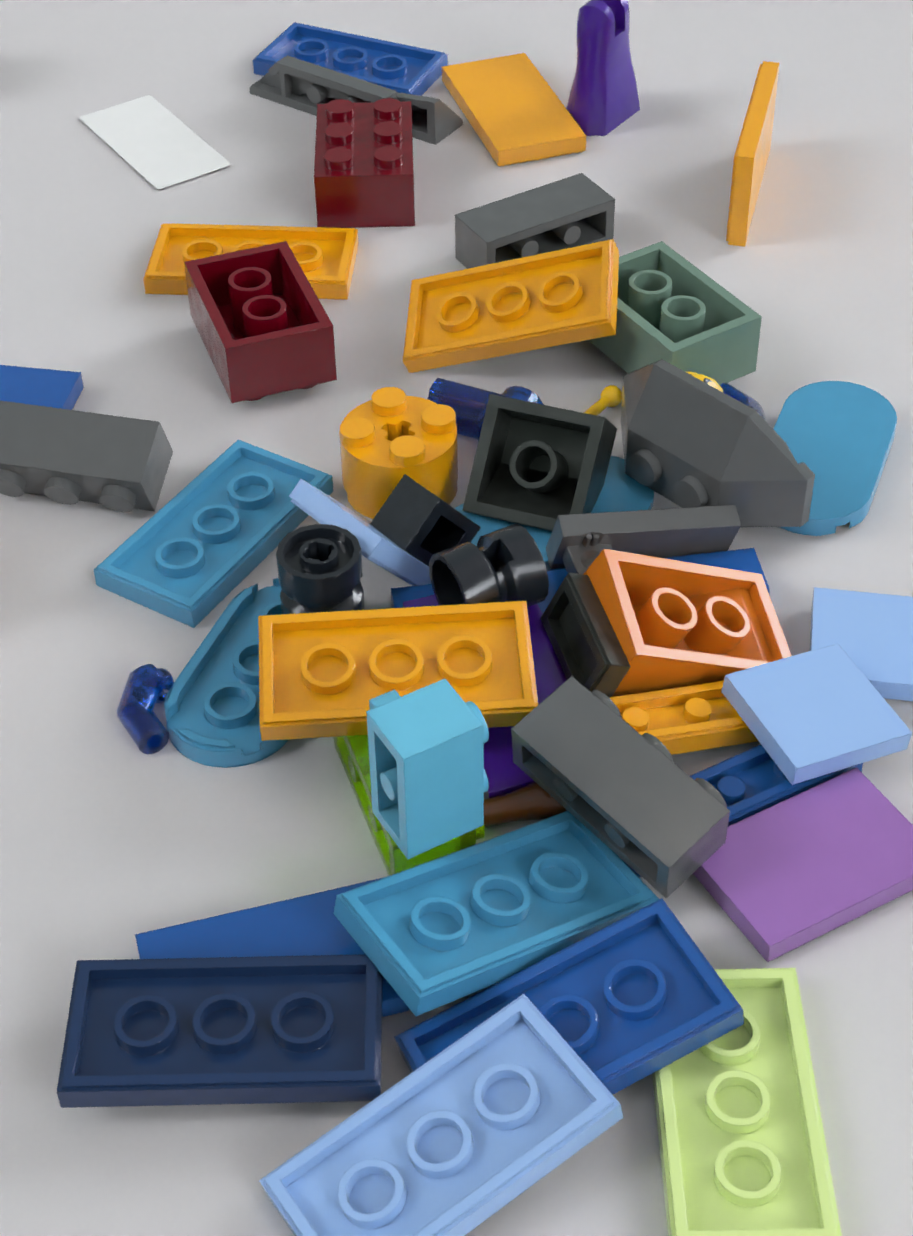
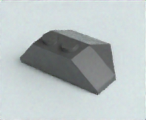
(709, 449)

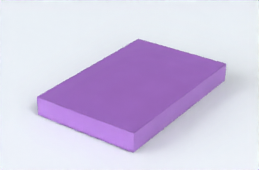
(811, 863)

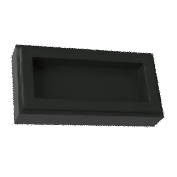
(584, 636)

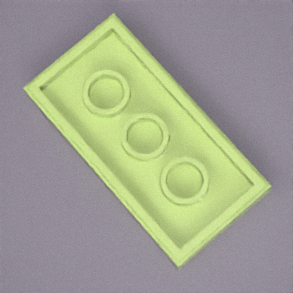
(746, 1123)

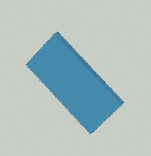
(210, 534)
(489, 909)

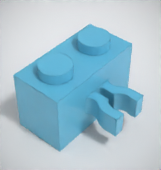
(426, 766)

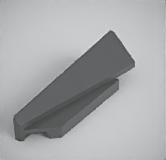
(307, 84)

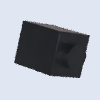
(422, 521)

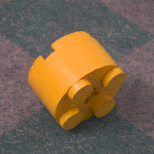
(396, 438)

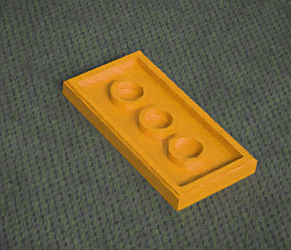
(513, 109)
(752, 154)
(322, 253)
(512, 306)
(328, 665)

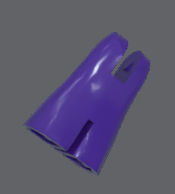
(604, 78)

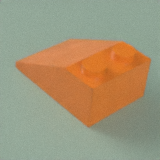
(685, 620)

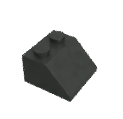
(538, 462)

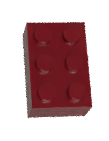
(364, 164)
(260, 322)

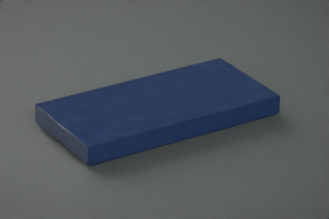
(223, 1031)

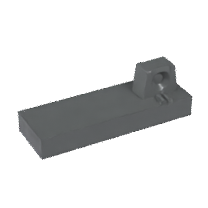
(655, 533)

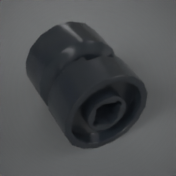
(499, 569)
(320, 570)

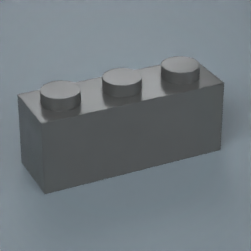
(535, 222)
(82, 456)
(621, 785)

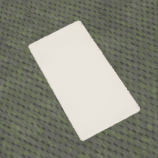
(154, 142)

